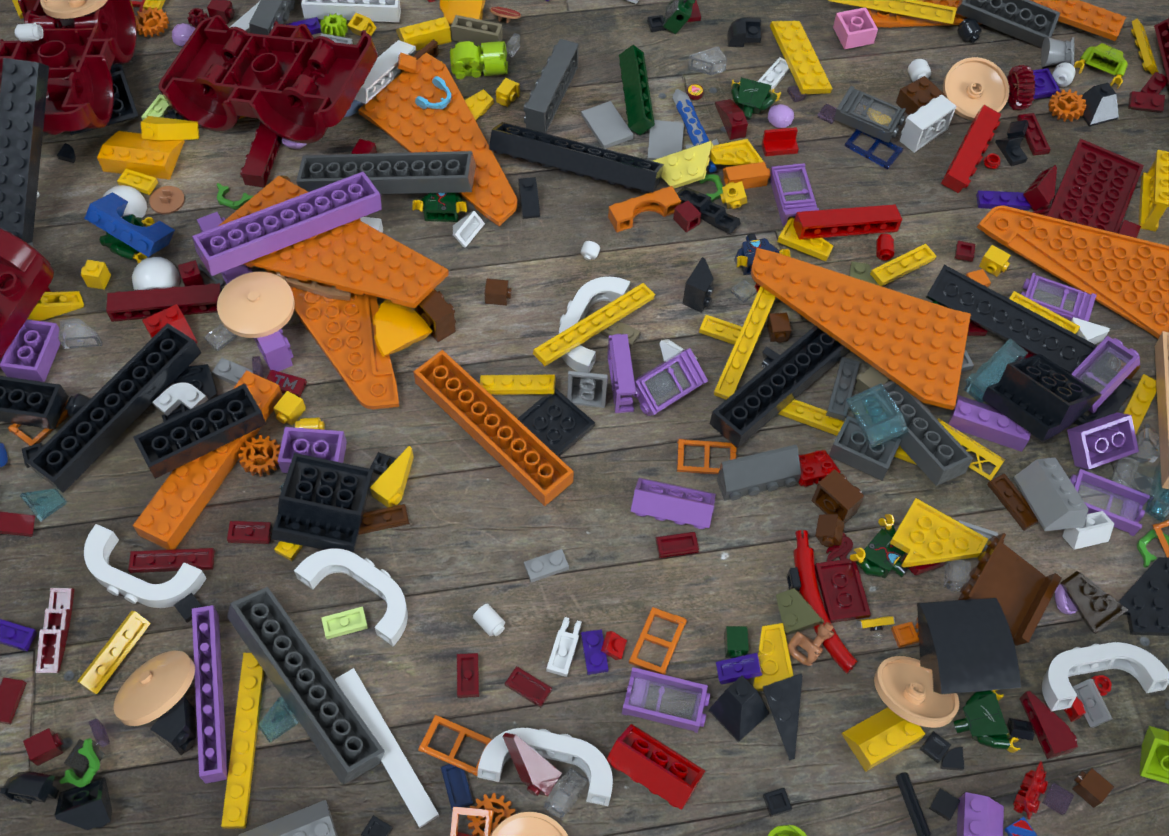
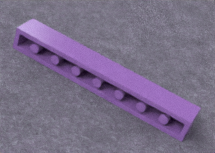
(209, 695)

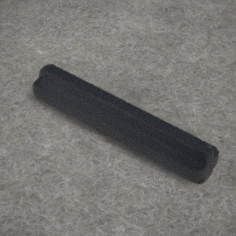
(912, 804)

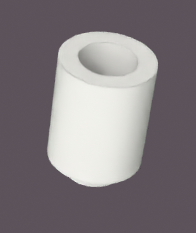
(489, 620)

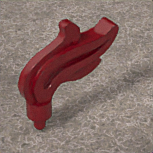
(840, 551)

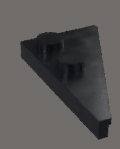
(784, 704)

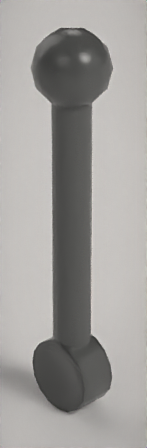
(212, 277)

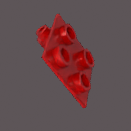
(815, 467)
(1032, 787)

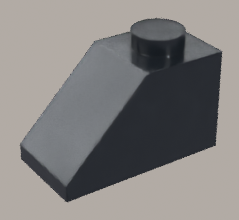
(529, 197)

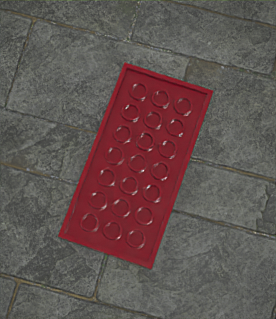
(1095, 188)

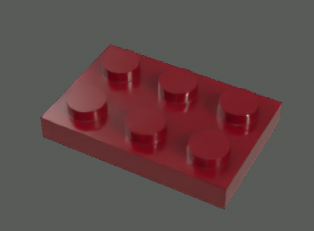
(842, 590)

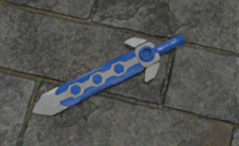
(694, 128)

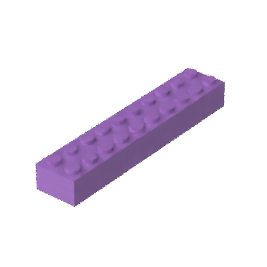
(287, 223)
(273, 347)

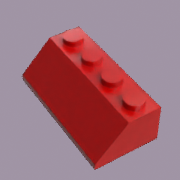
(655, 766)

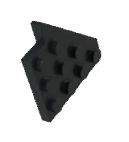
(1149, 601)

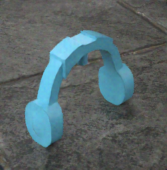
(424, 103)

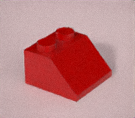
(171, 316)

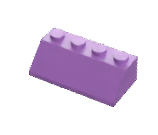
(987, 423)
(673, 503)
(979, 816)

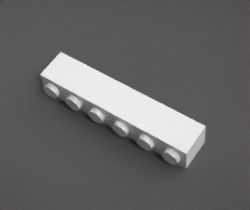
(374, 9)
(383, 71)

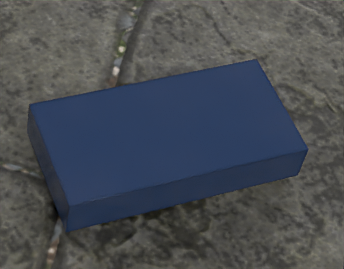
(456, 786)

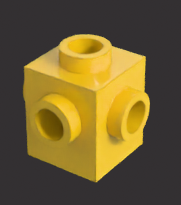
(733, 195)

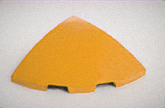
(464, 8)
(398, 327)

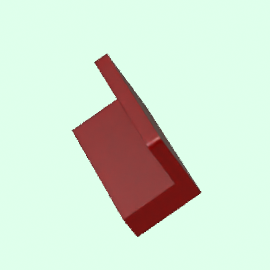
(780, 141)

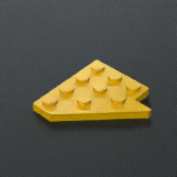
(935, 537)

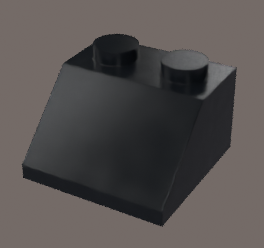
(699, 287)
(177, 727)

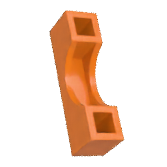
(660, 201)

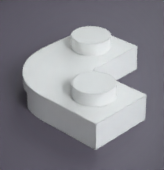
(178, 394)

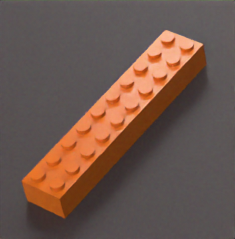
(494, 427)
(195, 483)

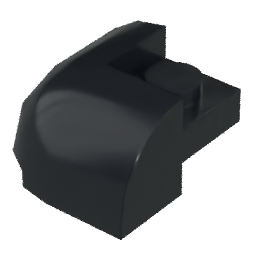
(744, 31)
(29, 787)

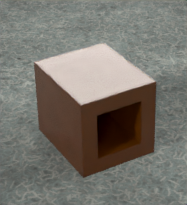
(497, 292)
(778, 327)
(829, 529)
(1092, 787)

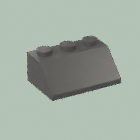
(854, 450)

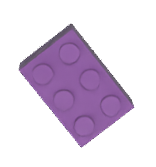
(32, 351)
(1103, 440)
(311, 442)

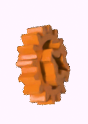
(151, 22)
(1067, 105)
(257, 461)
(499, 814)

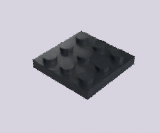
(556, 422)

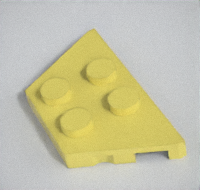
(686, 165)

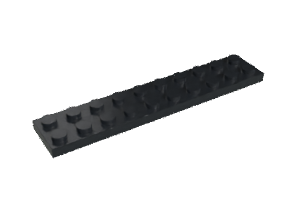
(1009, 319)

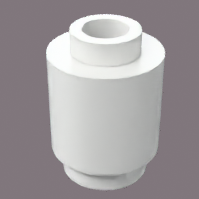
(29, 32)

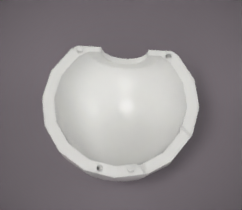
(136, 202)
(155, 273)

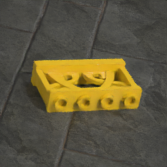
(1154, 192)

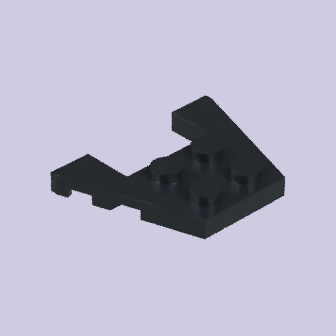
(201, 378)

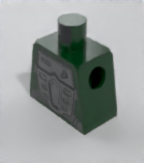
(677, 14)

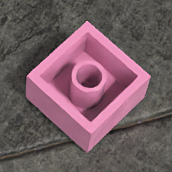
(855, 28)

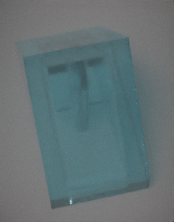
(43, 502)
(277, 720)

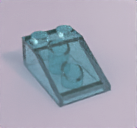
(877, 415)

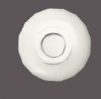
(919, 69)
(1064, 72)

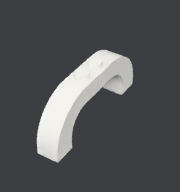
(594, 291)
(96, 555)
(331, 561)
(1116, 655)
(553, 747)

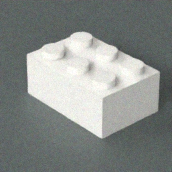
(927, 123)

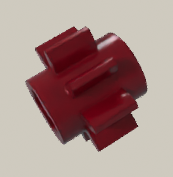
(196, 16)

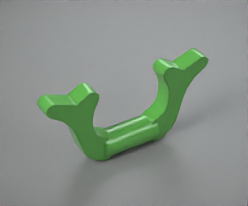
(717, 180)
(232, 204)
(1141, 546)
(94, 765)

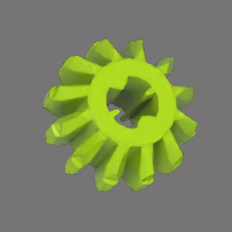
(334, 25)

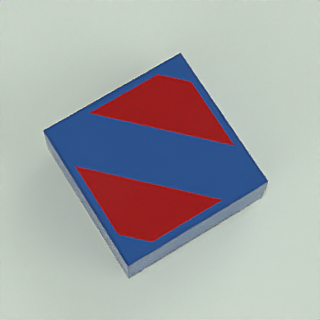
(1020, 828)

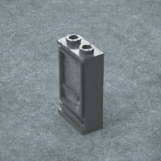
(870, 114)

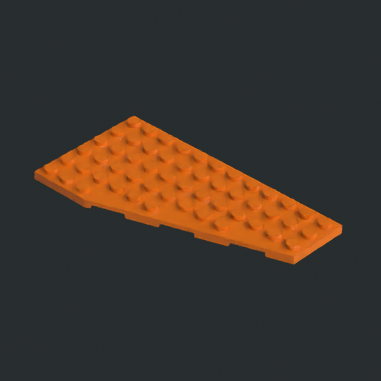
(347, 256)

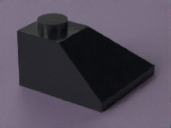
(1100, 105)
(739, 709)
(85, 806)

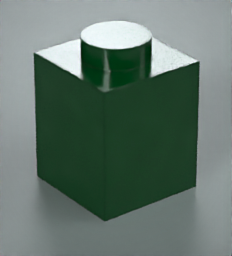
(736, 641)

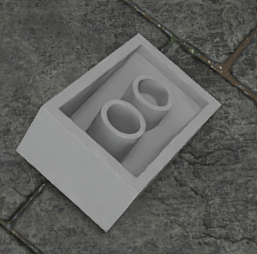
(587, 389)

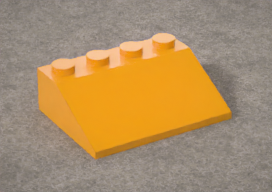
(141, 155)

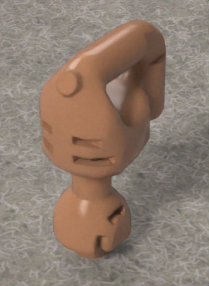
(812, 647)

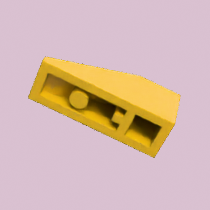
(168, 129)
(55, 304)
(391, 484)

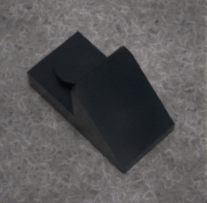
(1011, 149)

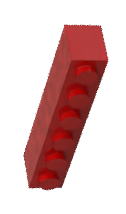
(971, 148)
(847, 221)

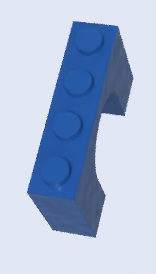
(107, 215)

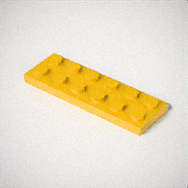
(800, 57)

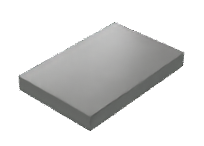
(607, 125)
(665, 139)

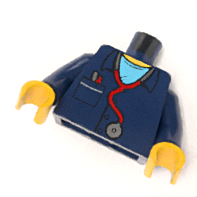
(746, 253)

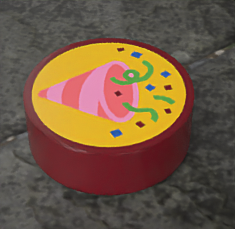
(695, 91)

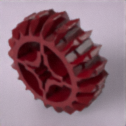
(1021, 87)

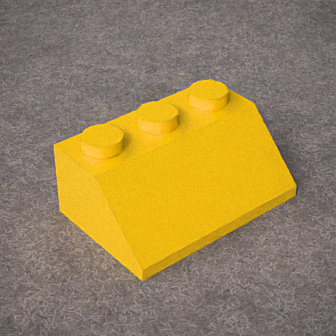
(423, 33)
(881, 737)

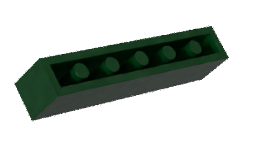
(636, 90)

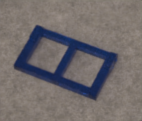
(868, 154)

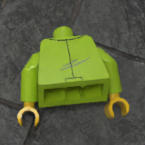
(1106, 59)

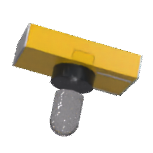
(876, 624)

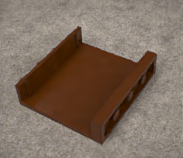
(1016, 585)

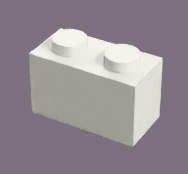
(1095, 531)

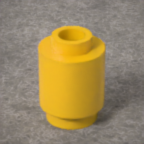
(310, 423)

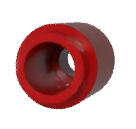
(885, 247)

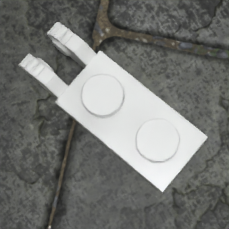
(563, 649)

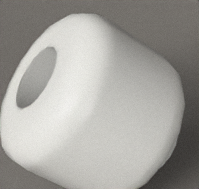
(590, 250)

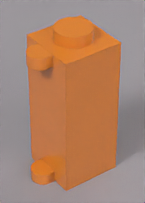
(751, 175)

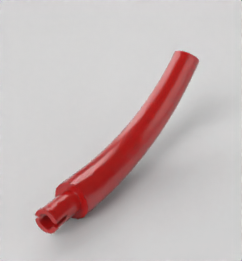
(809, 590)

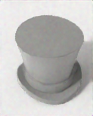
(1057, 51)

